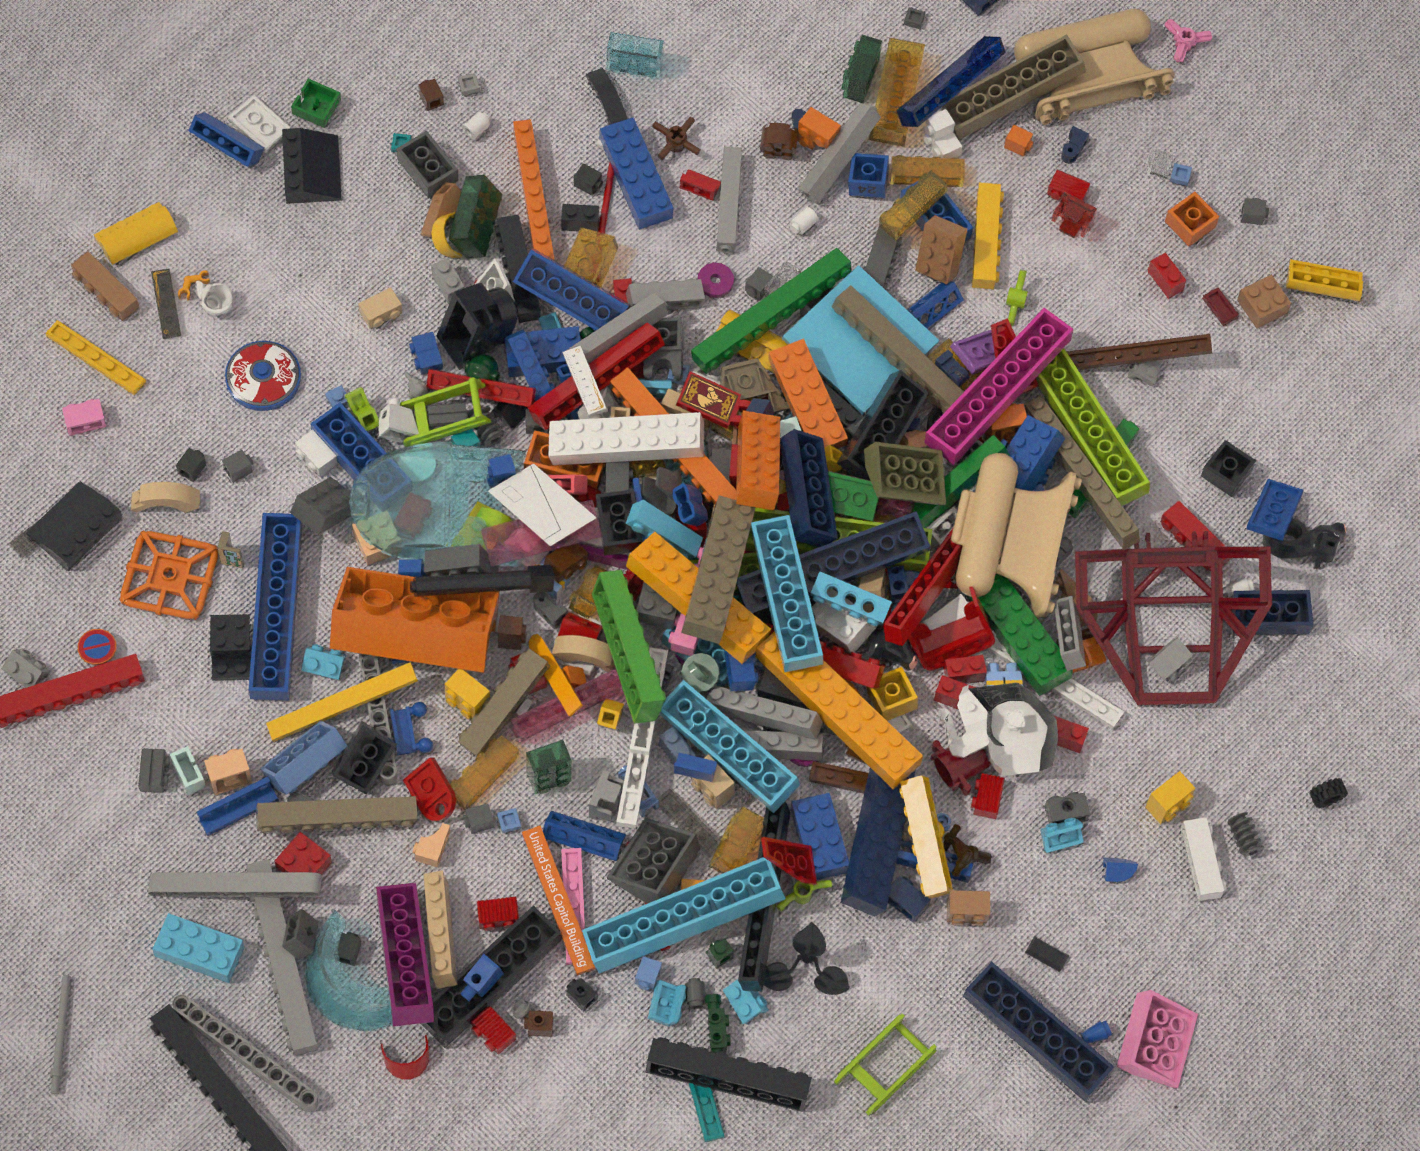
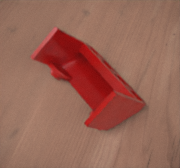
(954, 639)

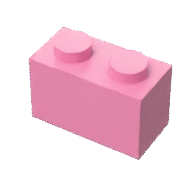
(84, 417)

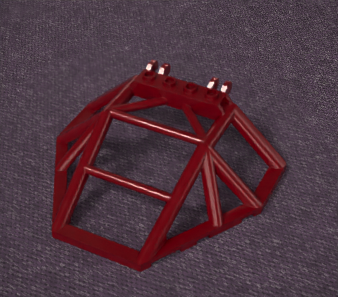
(1221, 609)

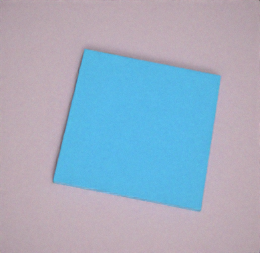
(841, 352)

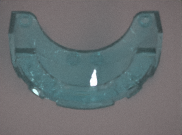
(336, 993)

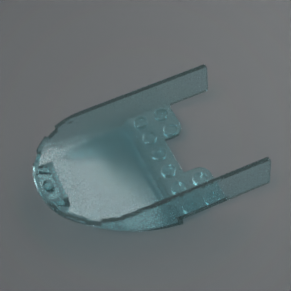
(420, 498)

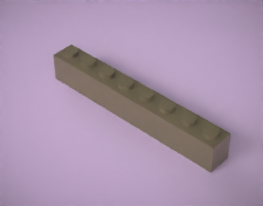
(336, 814)

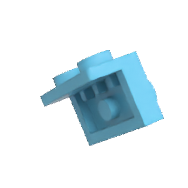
(657, 387)
(323, 661)
(1062, 835)
(667, 1003)
(745, 1003)

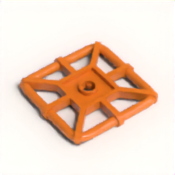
(174, 585)

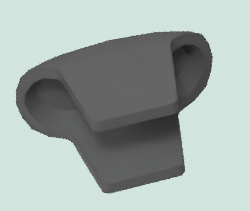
(660, 491)

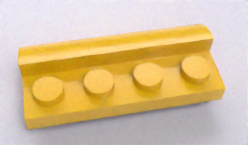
(136, 233)
(1324, 280)
(758, 348)

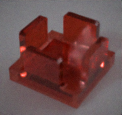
(1076, 215)

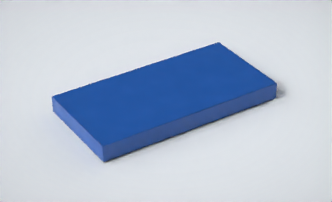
(1275, 509)

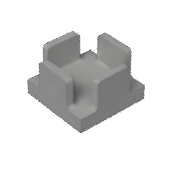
(605, 797)

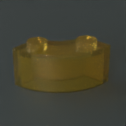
(582, 599)

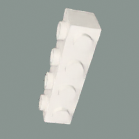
(1202, 859)

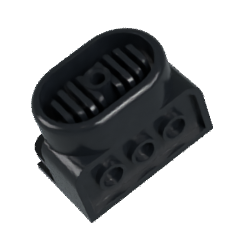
(476, 322)

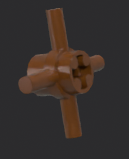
(680, 136)

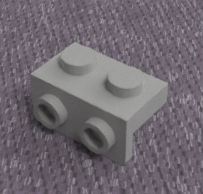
(1145, 371)
(24, 667)

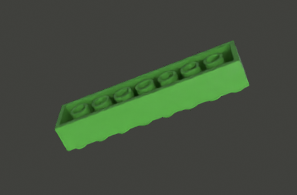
(628, 646)

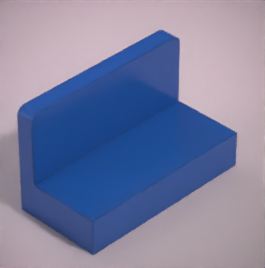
(695, 767)

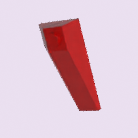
(1002, 336)
(792, 858)

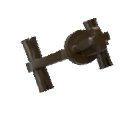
(965, 853)

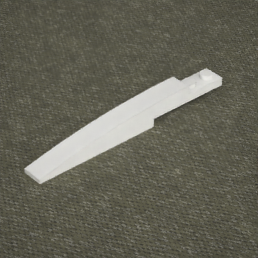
(639, 757)

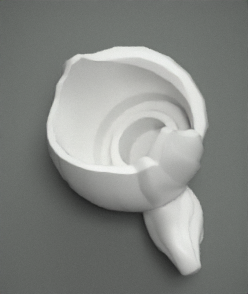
(215, 298)

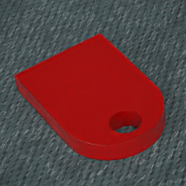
(431, 790)

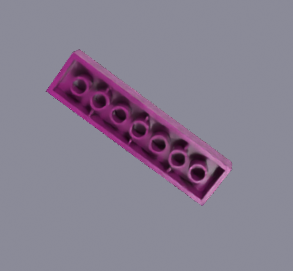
(404, 954)

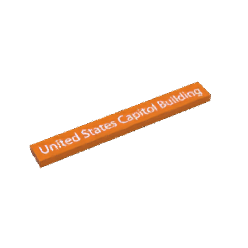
(558, 900)

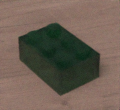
(861, 68)
(548, 767)

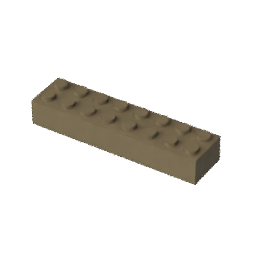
(1014, 86)
(718, 570)

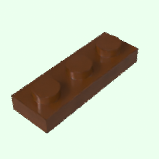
(838, 777)

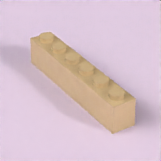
(440, 929)

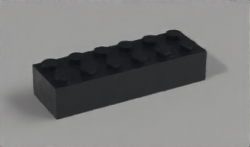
(884, 421)

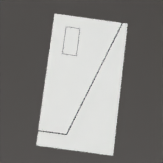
(542, 504)

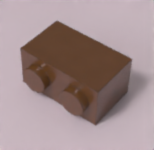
(567, 561)
(511, 632)

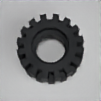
(1328, 793)

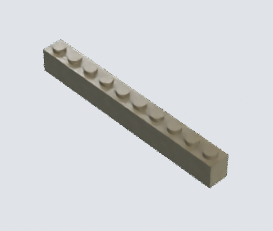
(896, 347)
(1092, 484)

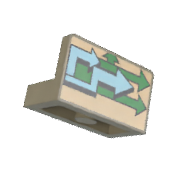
(228, 555)

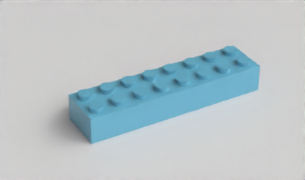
(787, 593)
(729, 746)

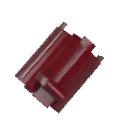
(957, 770)

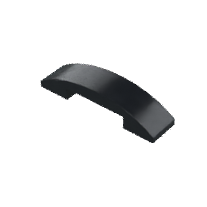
(607, 95)

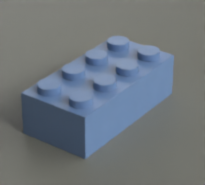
(304, 757)

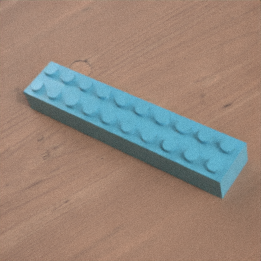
(683, 914)

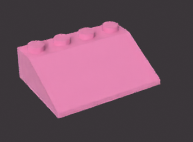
(1157, 1039)

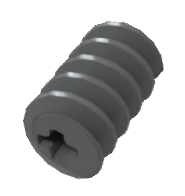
(491, 432)
(1244, 835)

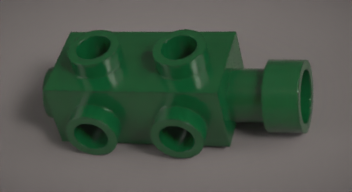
(717, 1024)

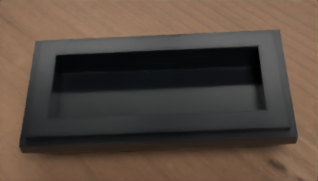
(1047, 954)

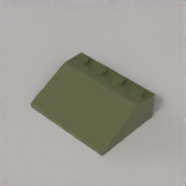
(906, 473)

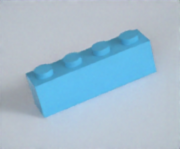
(648, 519)

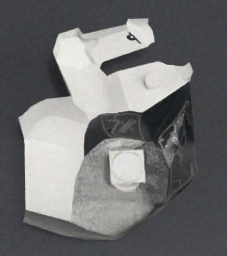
(1010, 723)

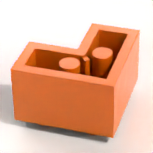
(816, 129)

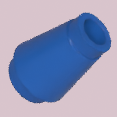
(1097, 1032)

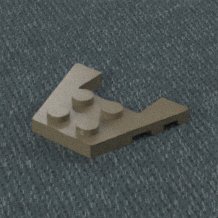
(752, 381)

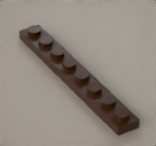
(1141, 352)

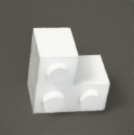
(940, 136)

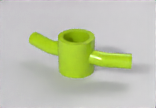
(1016, 297)
(802, 899)

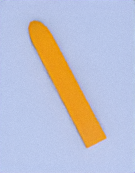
(556, 676)

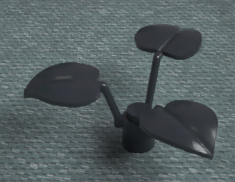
(809, 944)

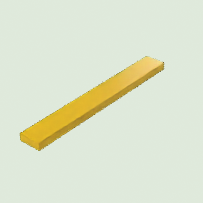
(342, 702)

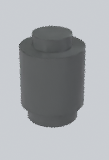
(695, 993)

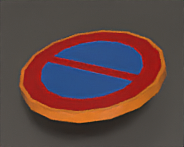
(96, 646)

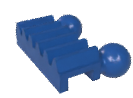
(404, 732)

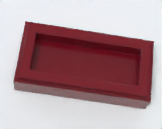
(1220, 306)

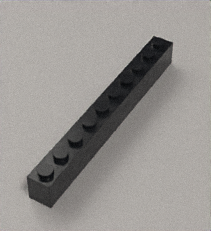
(761, 921)
(213, 1081)

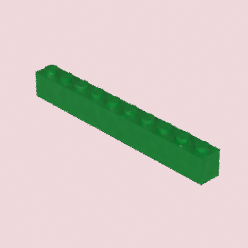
(771, 311)

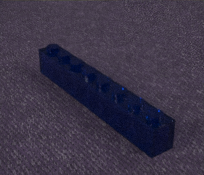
(951, 81)

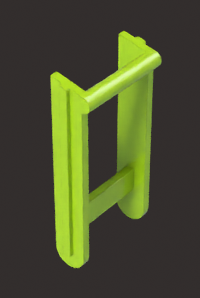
(419, 405)
(868, 1081)

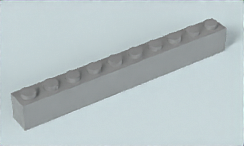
(284, 969)

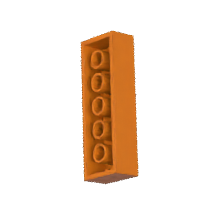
(807, 393)
(758, 460)

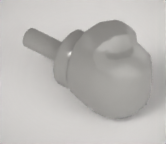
(416, 386)

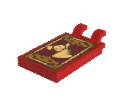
(711, 400)

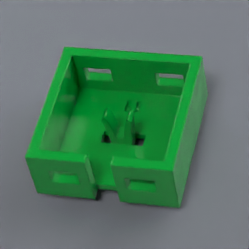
(313, 95)

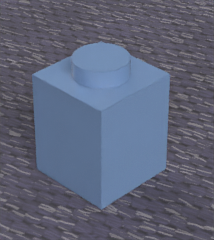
(648, 973)

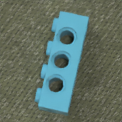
(844, 589)

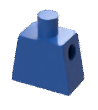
(485, 971)

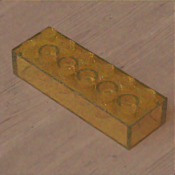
(896, 87)

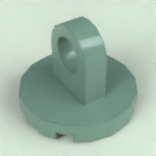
(701, 672)

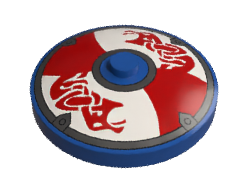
(263, 375)

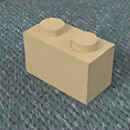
(380, 308)

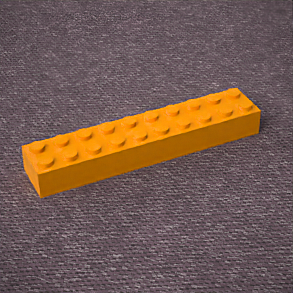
(846, 715)

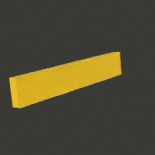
(95, 357)

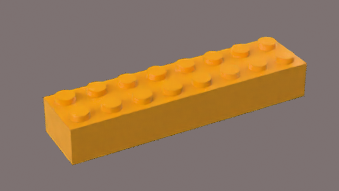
(674, 578)

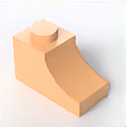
(431, 848)

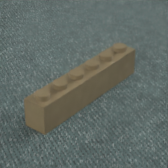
(504, 702)

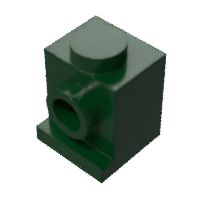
(720, 952)

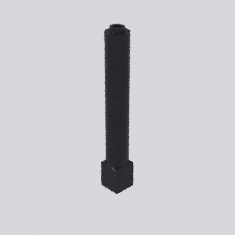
(536, 579)

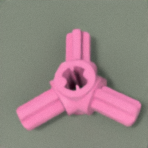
(1185, 38)

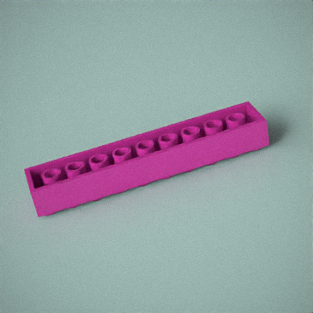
(998, 386)

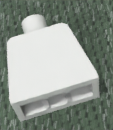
(396, 422)

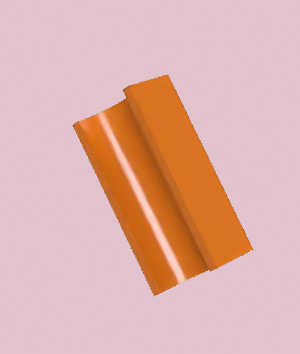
(384, 619)

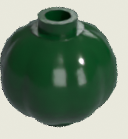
(483, 368)

